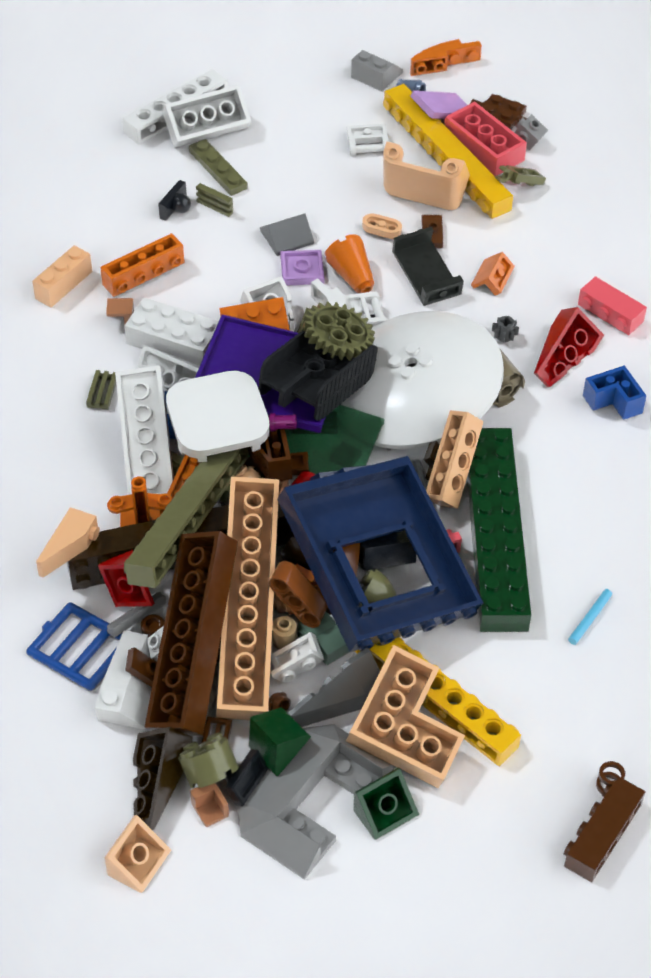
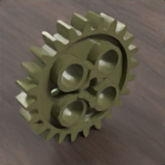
(338, 330)

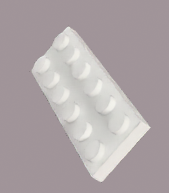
(145, 428)

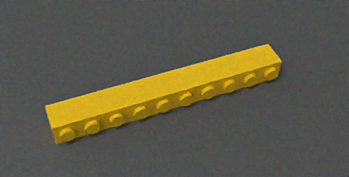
(443, 145)

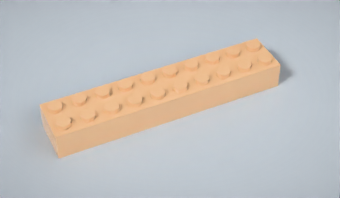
(249, 607)

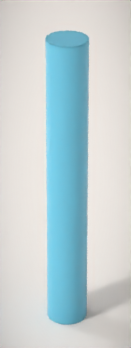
(590, 616)

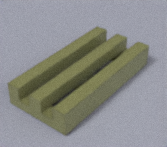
(214, 200)
(104, 376)

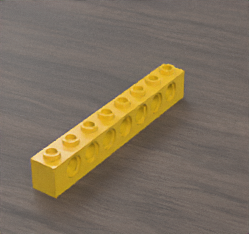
(456, 716)

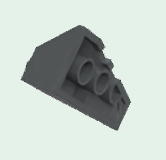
(342, 694)

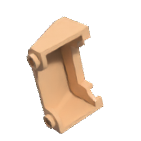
(424, 185)

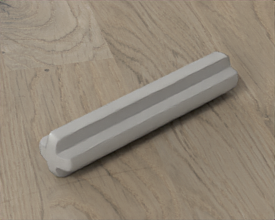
(135, 615)

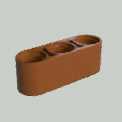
(298, 594)

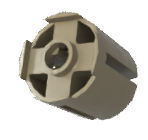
(511, 383)

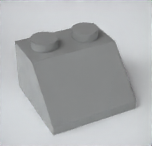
(374, 70)

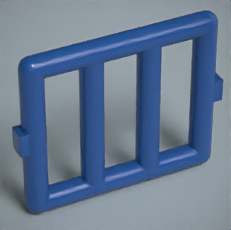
(53, 660)

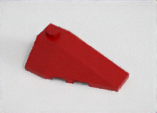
(567, 343)

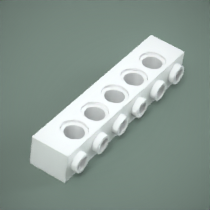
(150, 120)

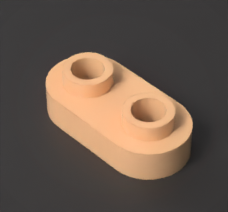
(381, 226)

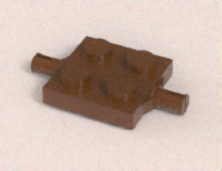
(503, 109)

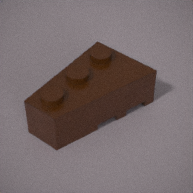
(274, 456)

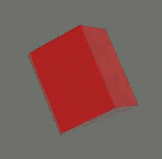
(116, 581)

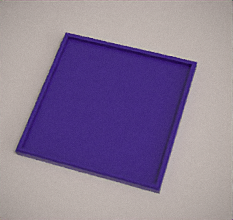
(243, 348)

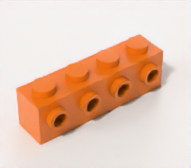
(142, 264)

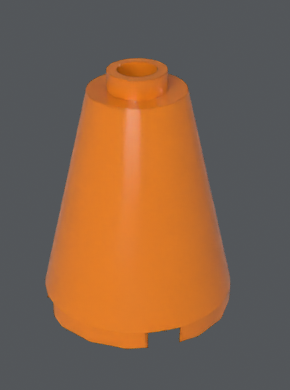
(351, 263)

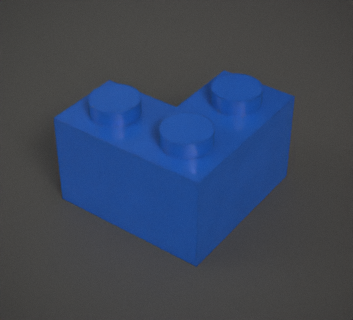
(615, 388)

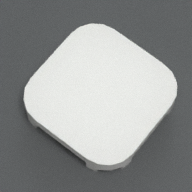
(217, 414)

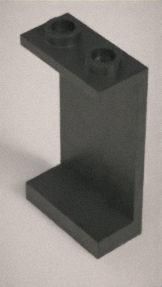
(425, 267)

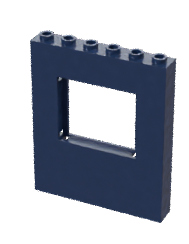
(366, 506)

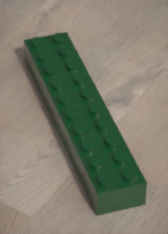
(498, 534)

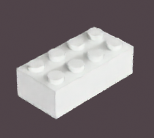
(206, 116)
(170, 330)

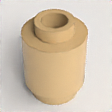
(283, 631)

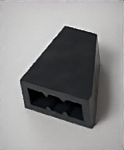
(386, 551)

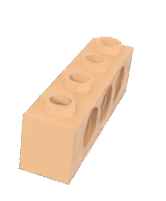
(454, 459)

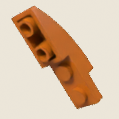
(441, 55)

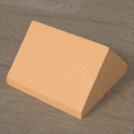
(136, 855)

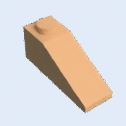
(68, 541)

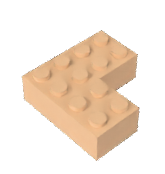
(396, 730)

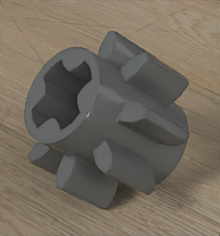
(505, 329)

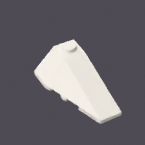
(269, 290)
(173, 368)
(122, 696)

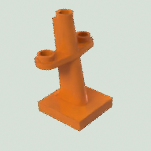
(139, 505)

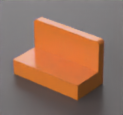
(494, 273)

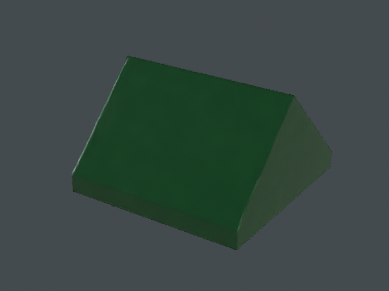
(276, 738)
(385, 804)

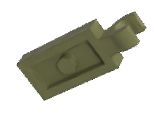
(520, 174)

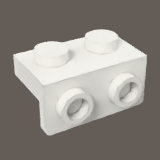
(296, 658)

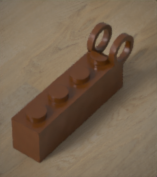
(606, 825)

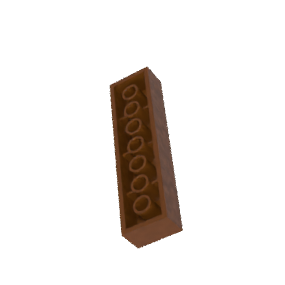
(192, 633)

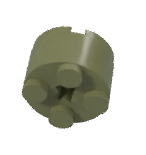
(207, 761)

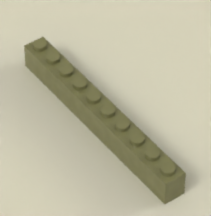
(182, 516)

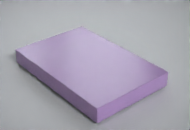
(438, 104)

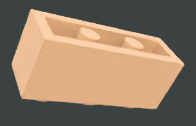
(62, 276)

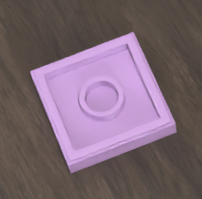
(301, 266)

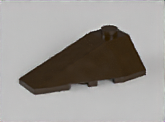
(157, 771)

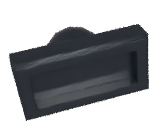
(174, 200)
(246, 777)

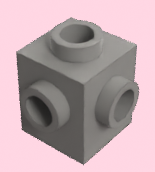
(530, 130)

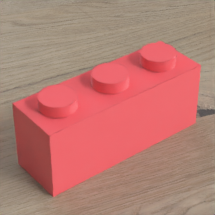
(612, 305)

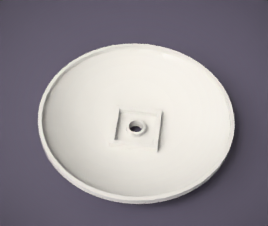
(454, 370)

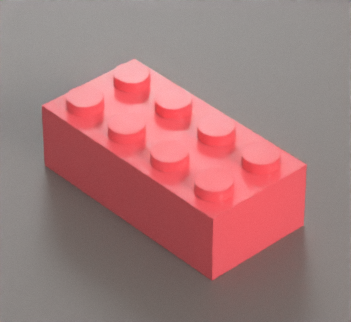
(486, 137)

